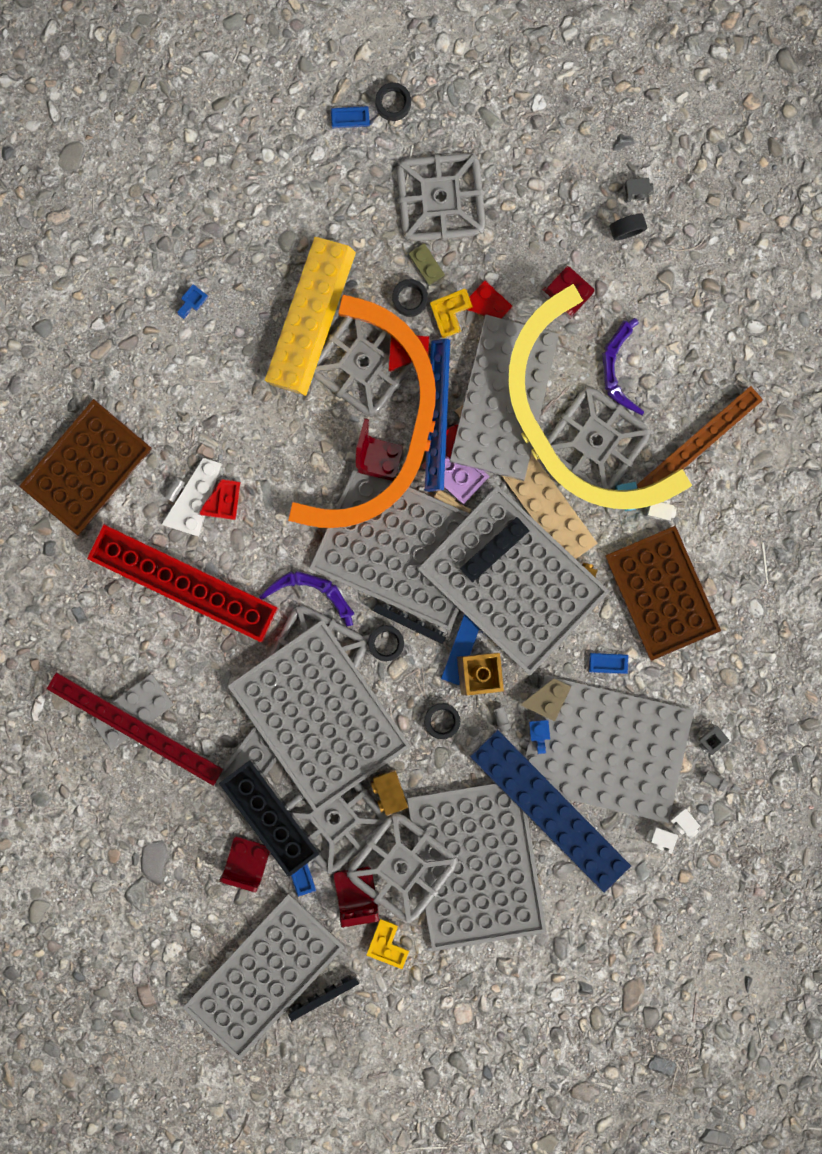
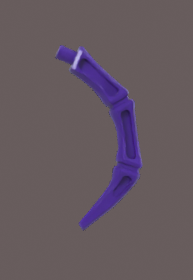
(609, 359)
(324, 586)

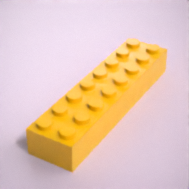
(310, 316)

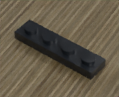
(494, 549)
(417, 626)
(316, 1000)

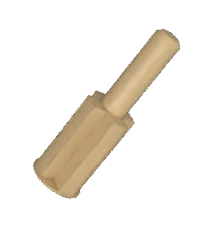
(447, 498)

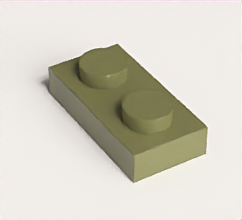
(426, 264)

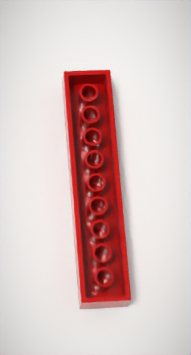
(182, 583)

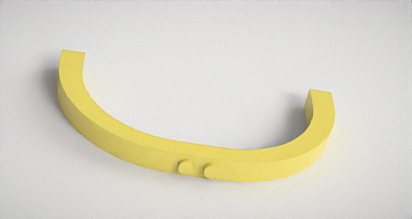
(616, 499)

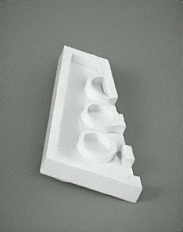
(185, 510)

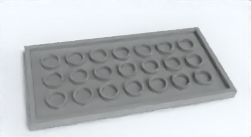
(488, 427)
(263, 977)

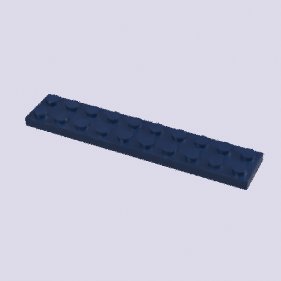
(550, 810)

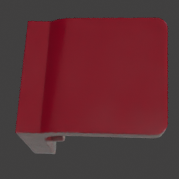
(564, 280)
(377, 456)
(245, 864)
(355, 904)

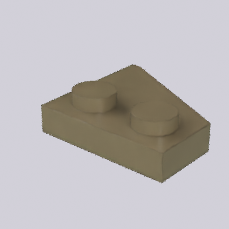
(548, 699)

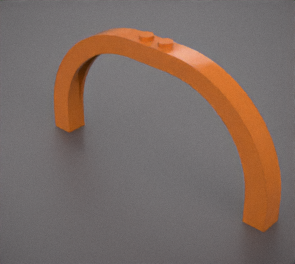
(399, 330)

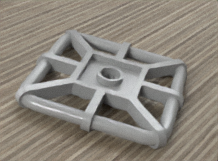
(449, 206)
(351, 365)
(609, 437)
(332, 624)
(335, 831)
(414, 864)

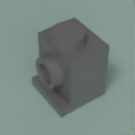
(638, 189)
(720, 740)

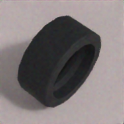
(393, 87)
(628, 226)
(410, 283)
(381, 629)
(439, 735)

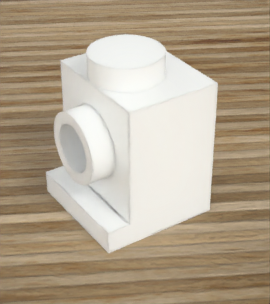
(662, 511)
(685, 823)
(662, 838)

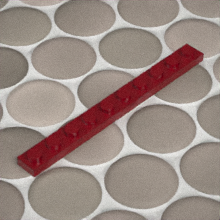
(135, 728)

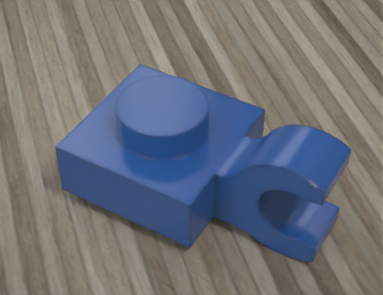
(193, 300)
(540, 732)

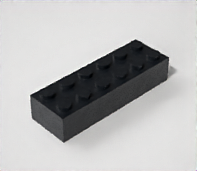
(270, 817)

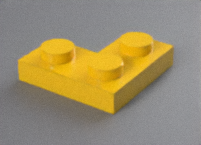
(446, 309)
(382, 947)

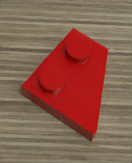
(488, 301)
(398, 355)
(222, 501)

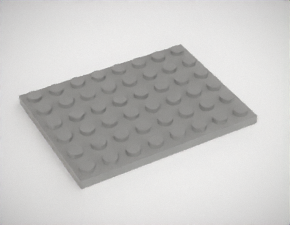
(386, 551)
(525, 597)
(319, 716)
(614, 750)
(495, 881)

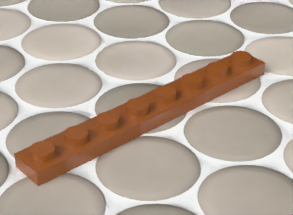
(705, 436)

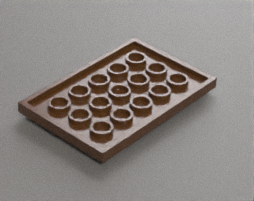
(85, 467)
(662, 593)

